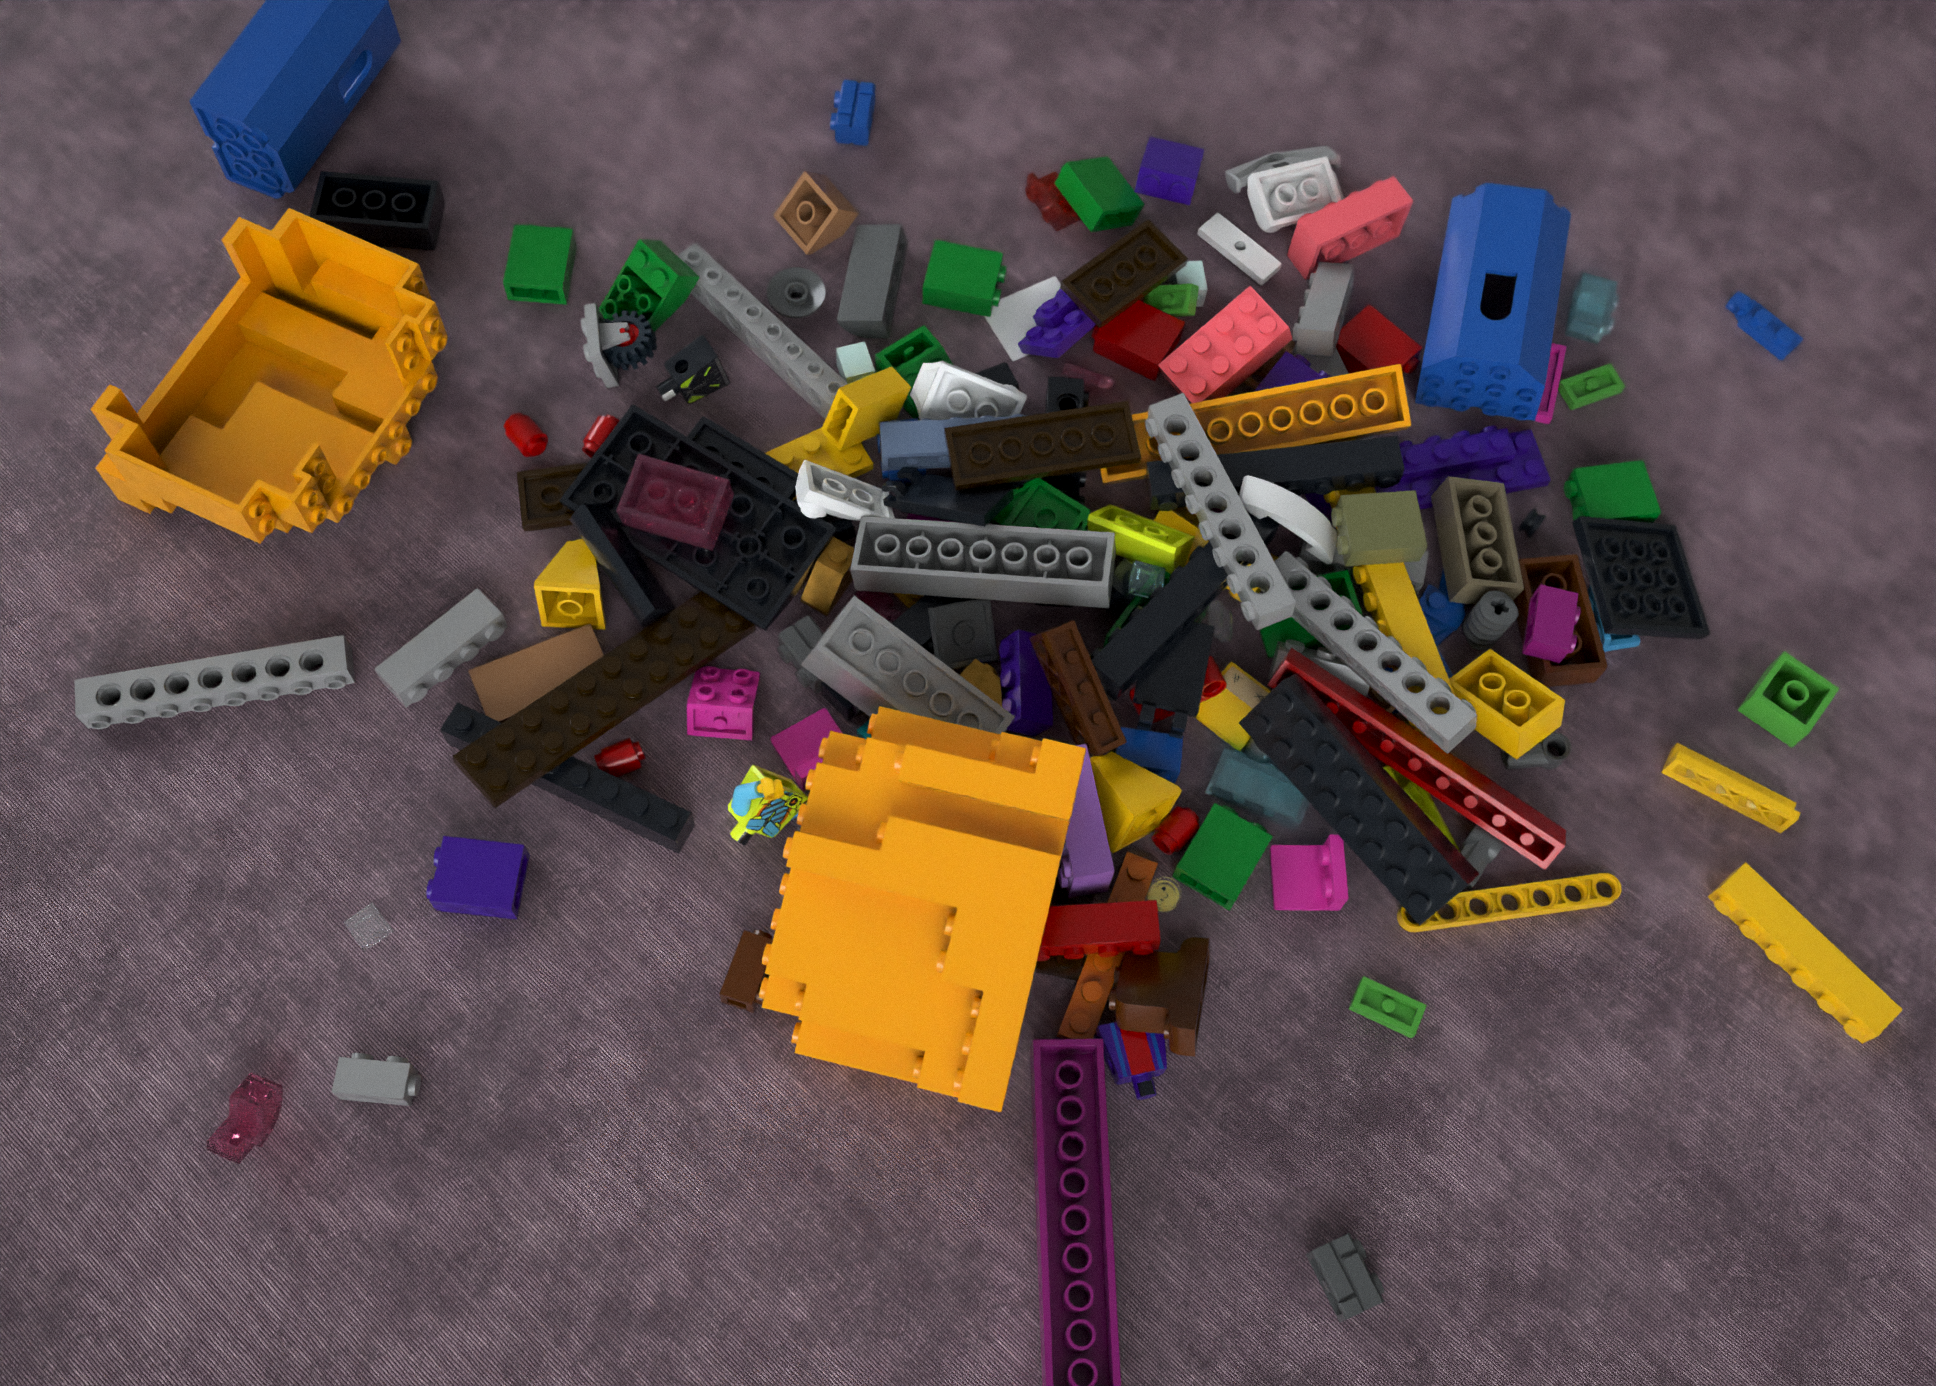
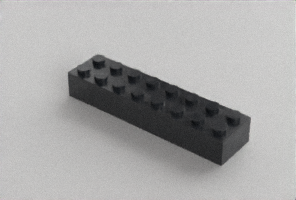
(1358, 798)

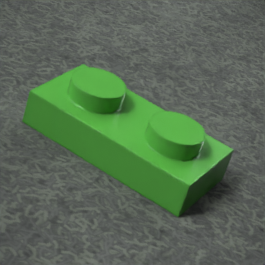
(1174, 299)
(1590, 386)
(1387, 1007)

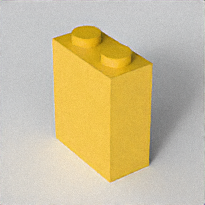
(863, 406)

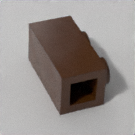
(746, 972)

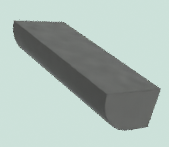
(873, 280)

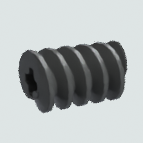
(1489, 620)

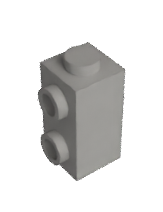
(375, 1080)

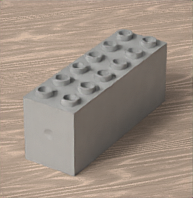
(883, 667)

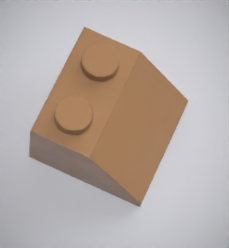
(815, 212)

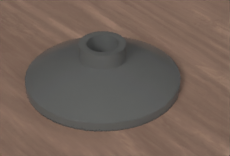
(796, 283)

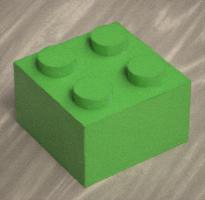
(1788, 699)

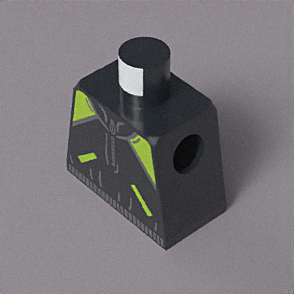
(693, 372)

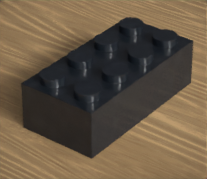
(381, 208)

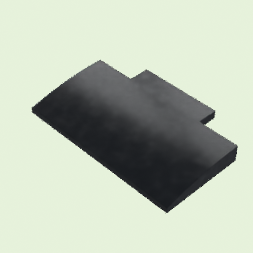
(765, 539)

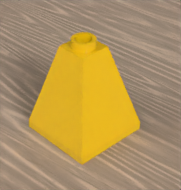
(570, 589)
(1130, 798)

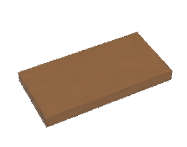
(528, 674)

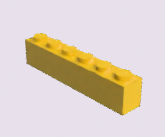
(1805, 954)

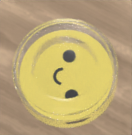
(1166, 892)

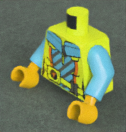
(764, 804)

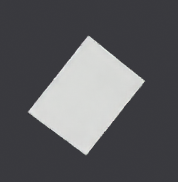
(1015, 312)

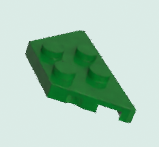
(1043, 507)

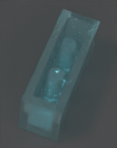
(1257, 789)

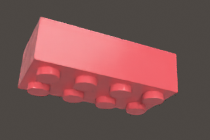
(1350, 226)
(1226, 349)

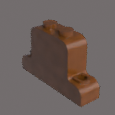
(1164, 993)

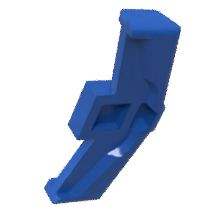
(1441, 615)

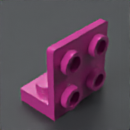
(722, 703)
(801, 742)
(1309, 876)

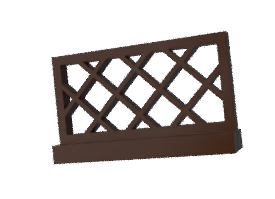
(1077, 688)

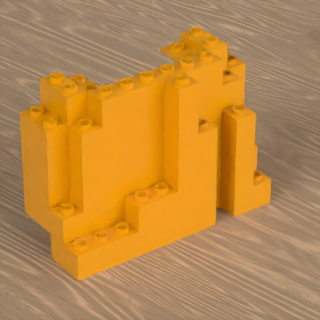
(284, 387)
(920, 900)

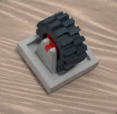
(616, 342)

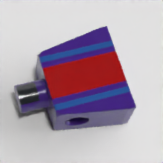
(1133, 1057)

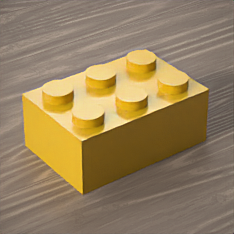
(1508, 703)

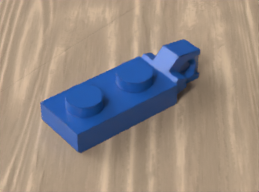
(1763, 326)

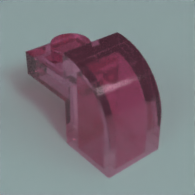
(251, 1118)

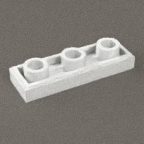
(1239, 248)

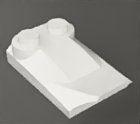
(1290, 191)
(950, 392)
(833, 493)

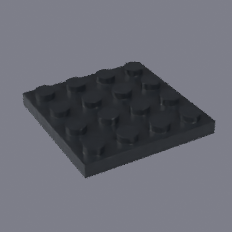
(1640, 578)

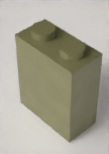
(1379, 528)

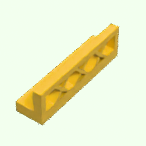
(1730, 788)

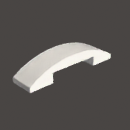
(1292, 512)

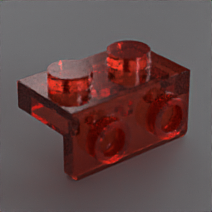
(1050, 201)

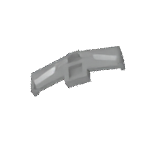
(1237, 176)

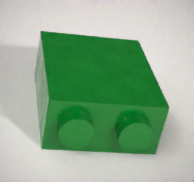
(1099, 193)
(540, 264)
(963, 278)
(1613, 492)
(1222, 855)

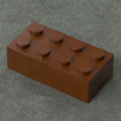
(1588, 658)

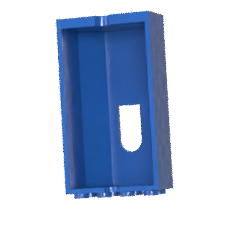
(291, 86)
(1485, 360)

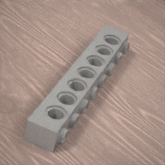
(762, 331)
(1260, 608)
(97, 693)
(1443, 729)

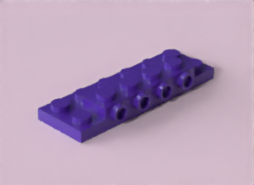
(1058, 327)
(1482, 456)

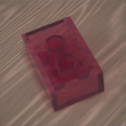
(675, 502)

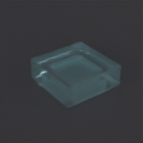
(1145, 578)

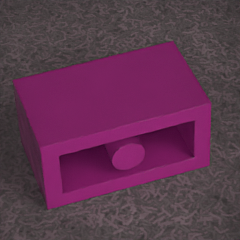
(1551, 624)

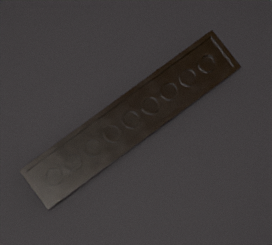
(599, 697)

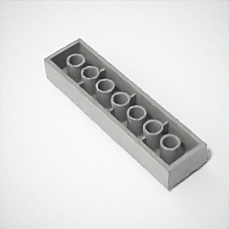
(984, 561)

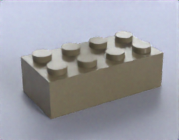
(1476, 539)

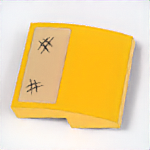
(1229, 707)

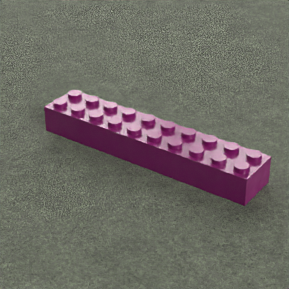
(1074, 1214)

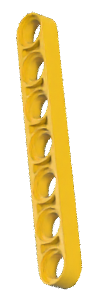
(1524, 896)

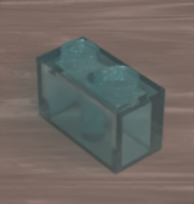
(1592, 308)

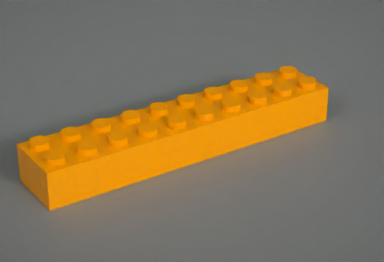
(1288, 416)

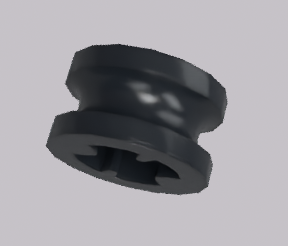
(1531, 523)

